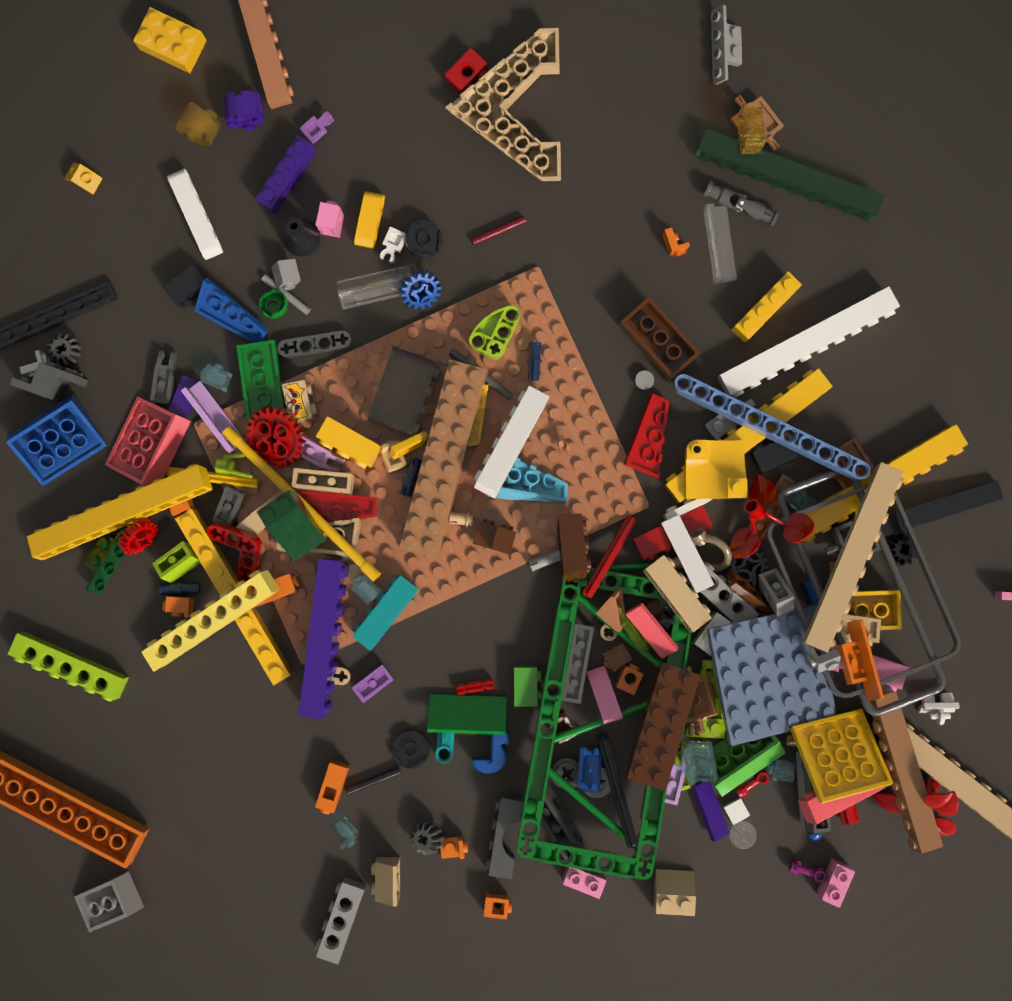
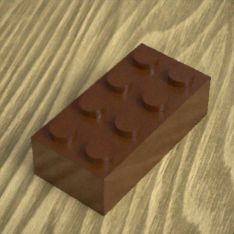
(659, 338)

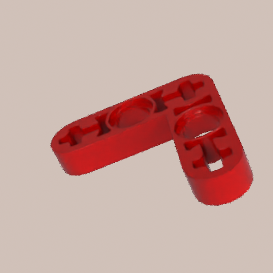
(245, 548)

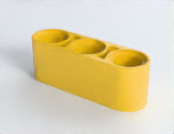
(369, 219)

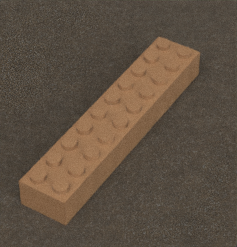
(443, 458)

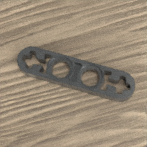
(314, 341)

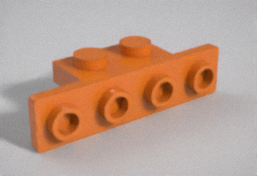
(859, 662)

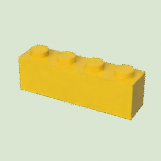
(766, 307)

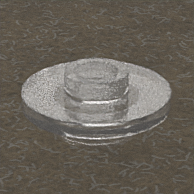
(743, 835)

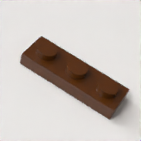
(748, 592)

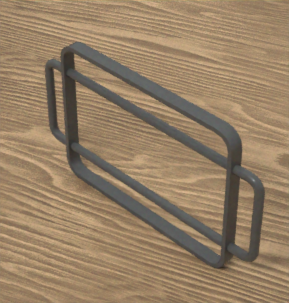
(934, 661)

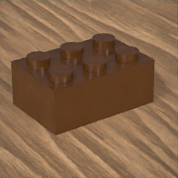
(573, 547)

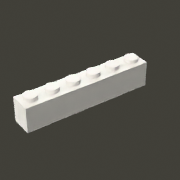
(511, 442)

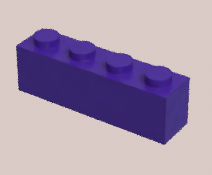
(286, 174)

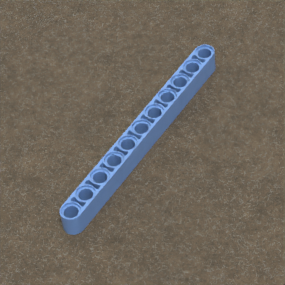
(780, 427)

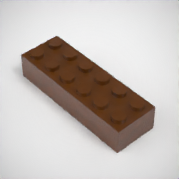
(662, 726)

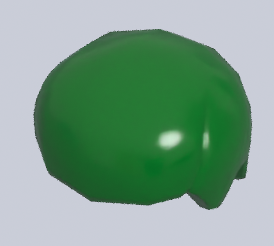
(273, 304)

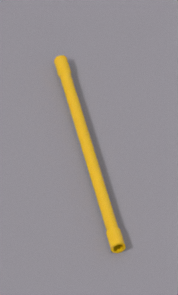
(237, 441)

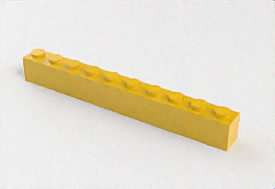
(783, 408)
(911, 463)
(119, 512)
(224, 579)

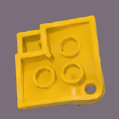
(716, 470)

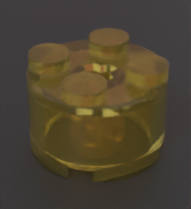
(198, 124)

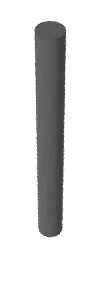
(494, 384)

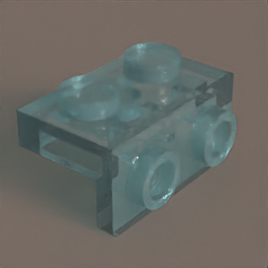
(699, 762)

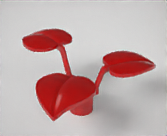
(763, 493)
(944, 803)

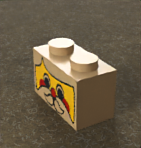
(298, 400)

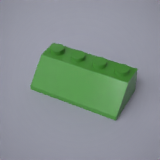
(743, 760)

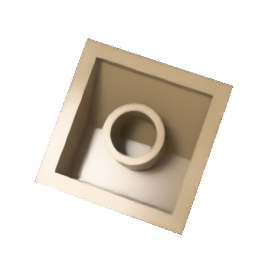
(386, 880)
(674, 892)

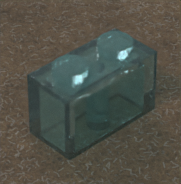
(366, 588)

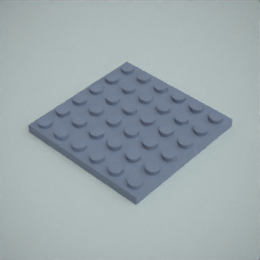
(767, 676)

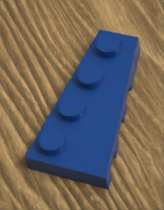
(226, 312)

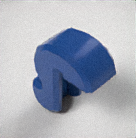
(498, 755)

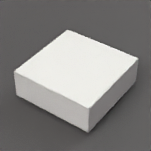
(736, 810)

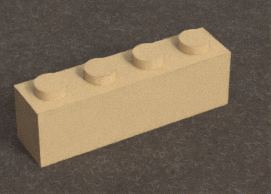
(677, 594)

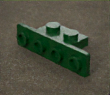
(104, 561)

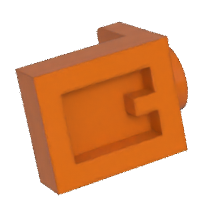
(671, 241)
(453, 847)

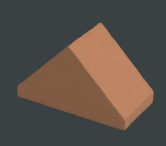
(613, 610)

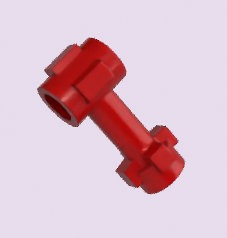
(760, 777)

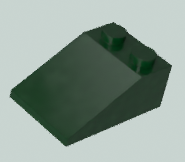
(291, 524)

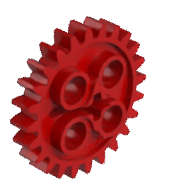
(275, 436)

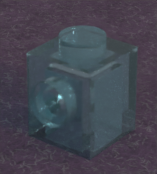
(216, 377)

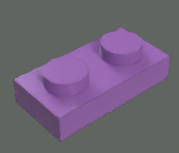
(373, 683)

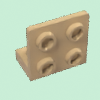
(871, 624)

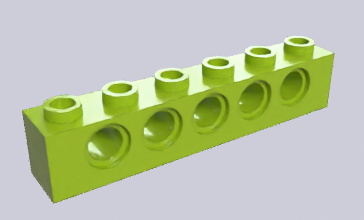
(21, 653)

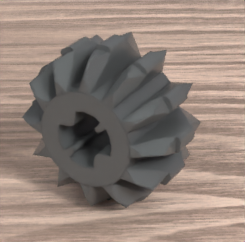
(64, 356)
(427, 837)

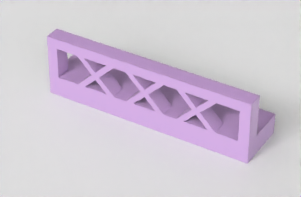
(211, 413)

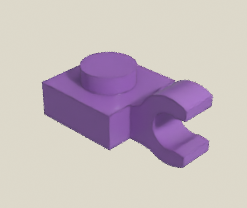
(315, 129)

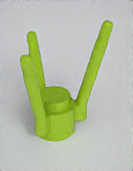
(226, 466)

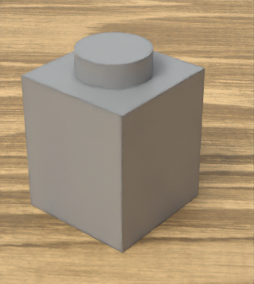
(286, 274)

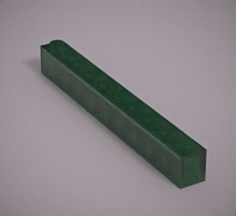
(790, 176)

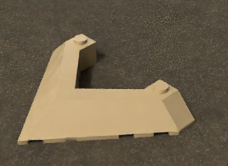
(486, 104)

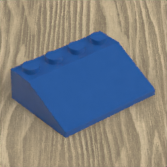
(56, 440)

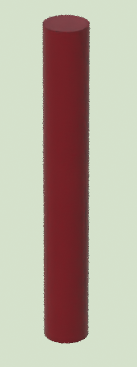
(498, 230)

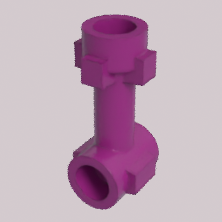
(817, 872)

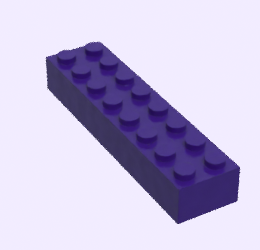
(322, 638)

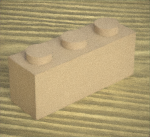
(323, 481)

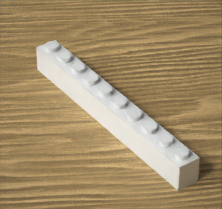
(811, 340)

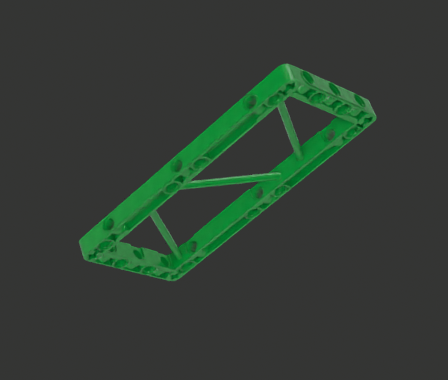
(543, 744)

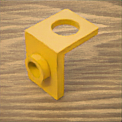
(83, 177)

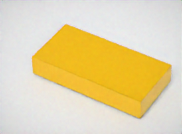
(408, 445)

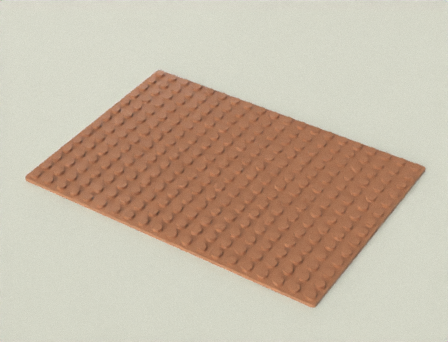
(345, 391)

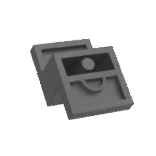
(50, 381)

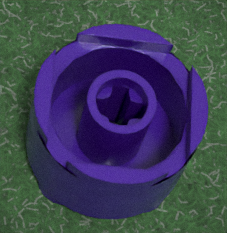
(243, 110)

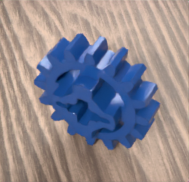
(419, 288)

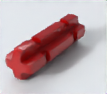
(475, 686)

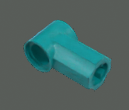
(444, 741)

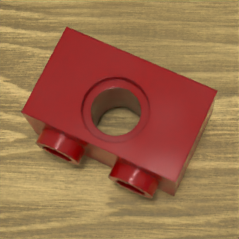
(468, 62)

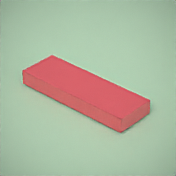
(652, 630)

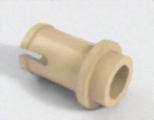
(461, 519)

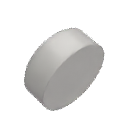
(644, 380)

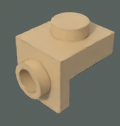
(395, 464)

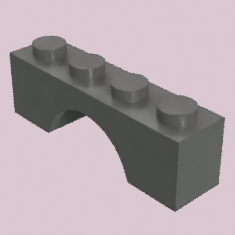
(501, 860)

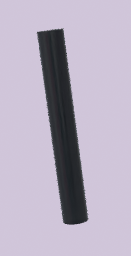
(373, 780)

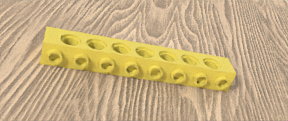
(156, 654)

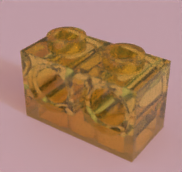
(751, 130)

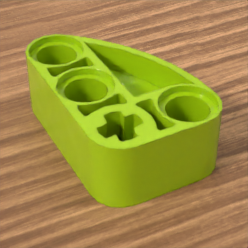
(488, 332)

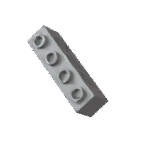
(725, 605)
(331, 950)

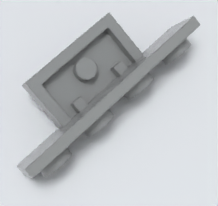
(725, 45)

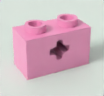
(330, 219)
(584, 881)
(836, 883)

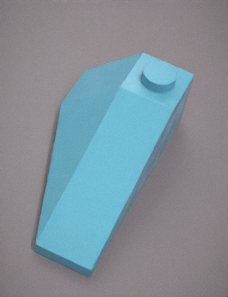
(530, 484)

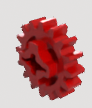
(138, 536)

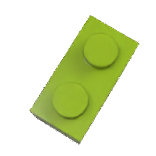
(176, 562)

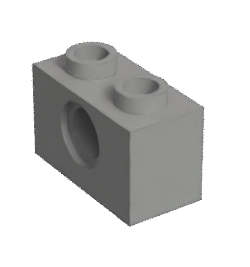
(776, 592)

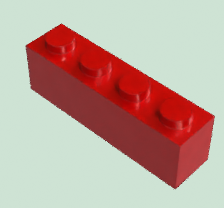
(656, 539)

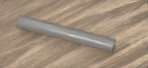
(292, 299)

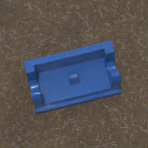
(589, 770)

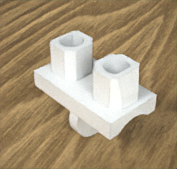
(939, 709)

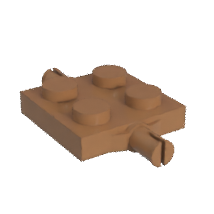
(771, 121)
(703, 703)

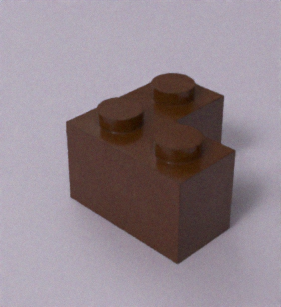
(494, 537)

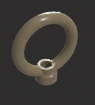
(699, 538)

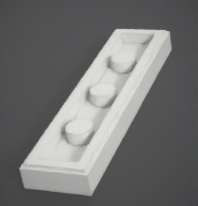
(687, 554)

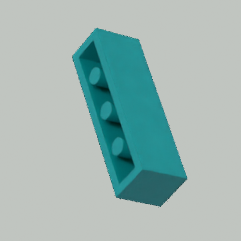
(385, 613)

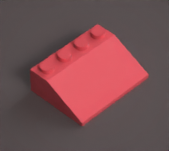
(147, 442)

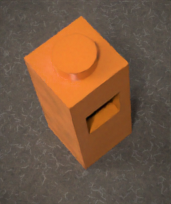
(288, 585)
(332, 787)

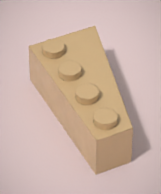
(347, 529)

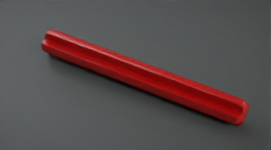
(609, 556)

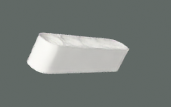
(195, 214)

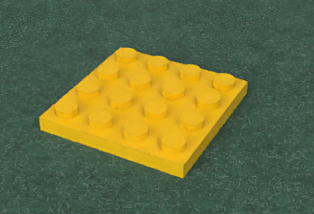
(841, 756)

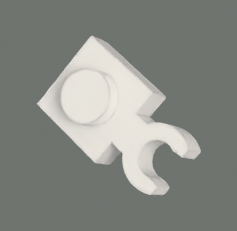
(394, 242)

